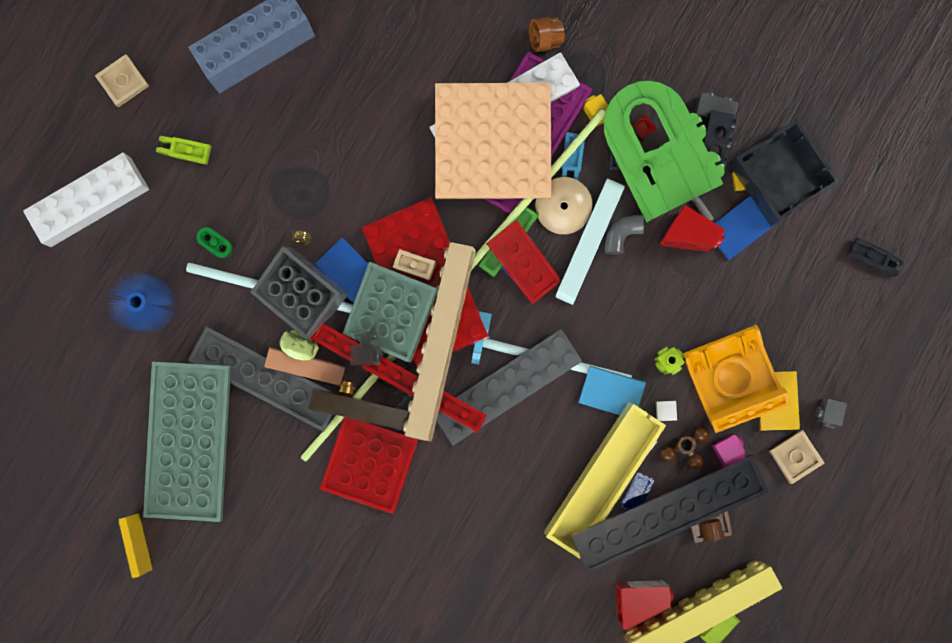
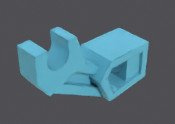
(486, 318)

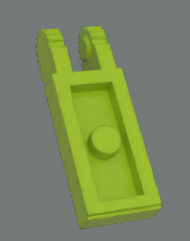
(185, 149)

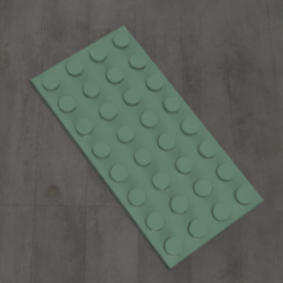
(187, 441)

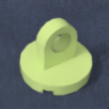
(297, 346)

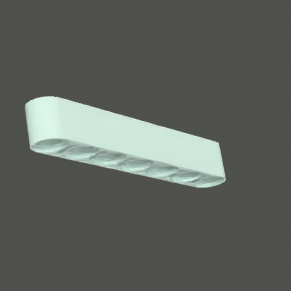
(589, 241)

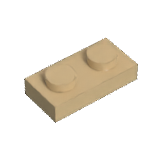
(414, 265)

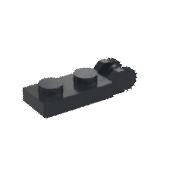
(874, 256)

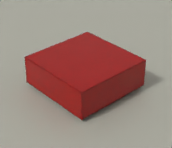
(643, 127)

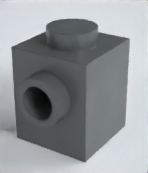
(831, 413)

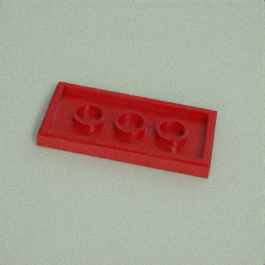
(523, 262)

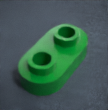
(215, 243)

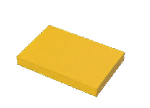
(786, 417)
(135, 545)

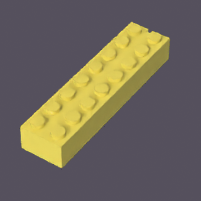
(605, 475)
(708, 606)

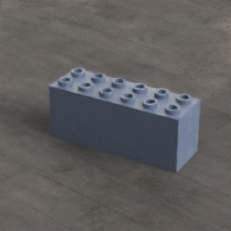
(251, 42)

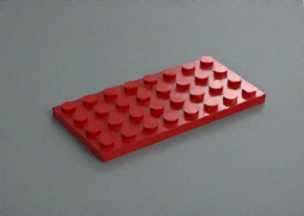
(423, 234)

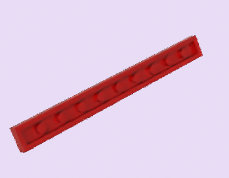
(400, 378)

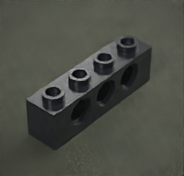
(728, 123)

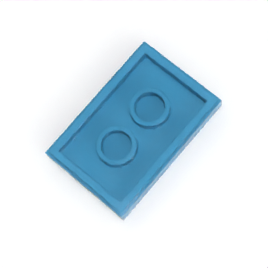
(610, 390)

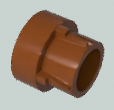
(546, 33)

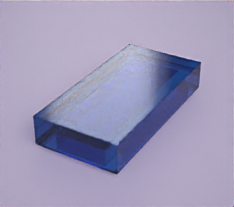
(637, 491)

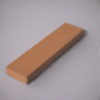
(312, 368)

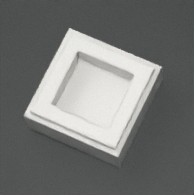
(666, 411)

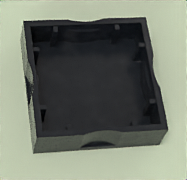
(783, 172)

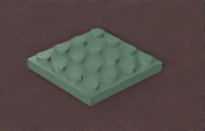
(392, 307)

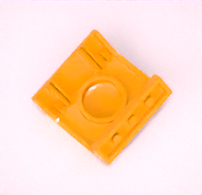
(735, 379)

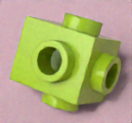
(662, 360)

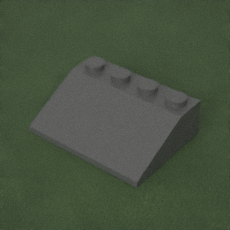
(298, 292)

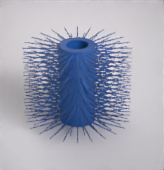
(142, 302)

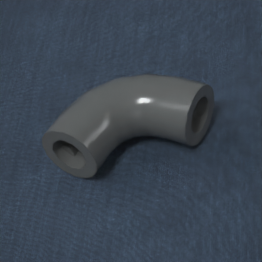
(620, 230)

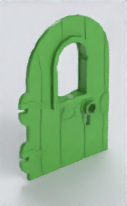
(679, 167)

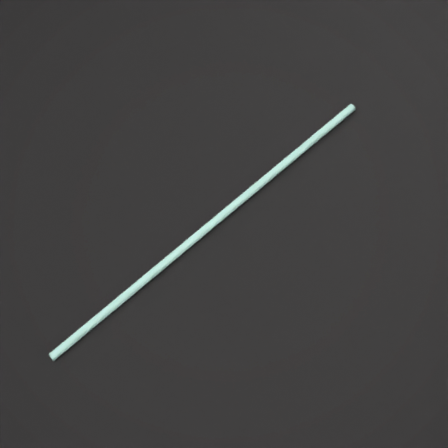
(347, 307)

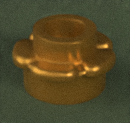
(346, 388)

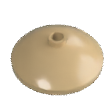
(578, 210)

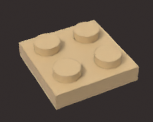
(122, 80)
(796, 456)

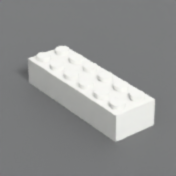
(86, 200)

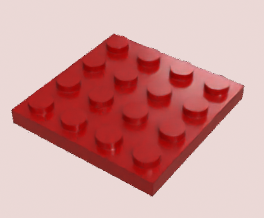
(369, 464)

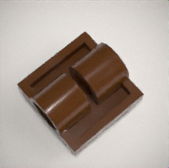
(712, 529)

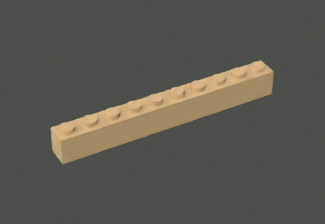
(440, 342)

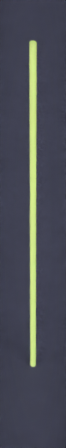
(478, 256)

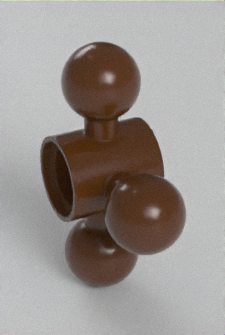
(694, 461)

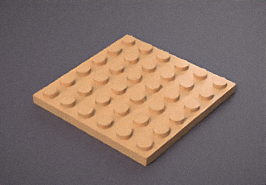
(493, 140)

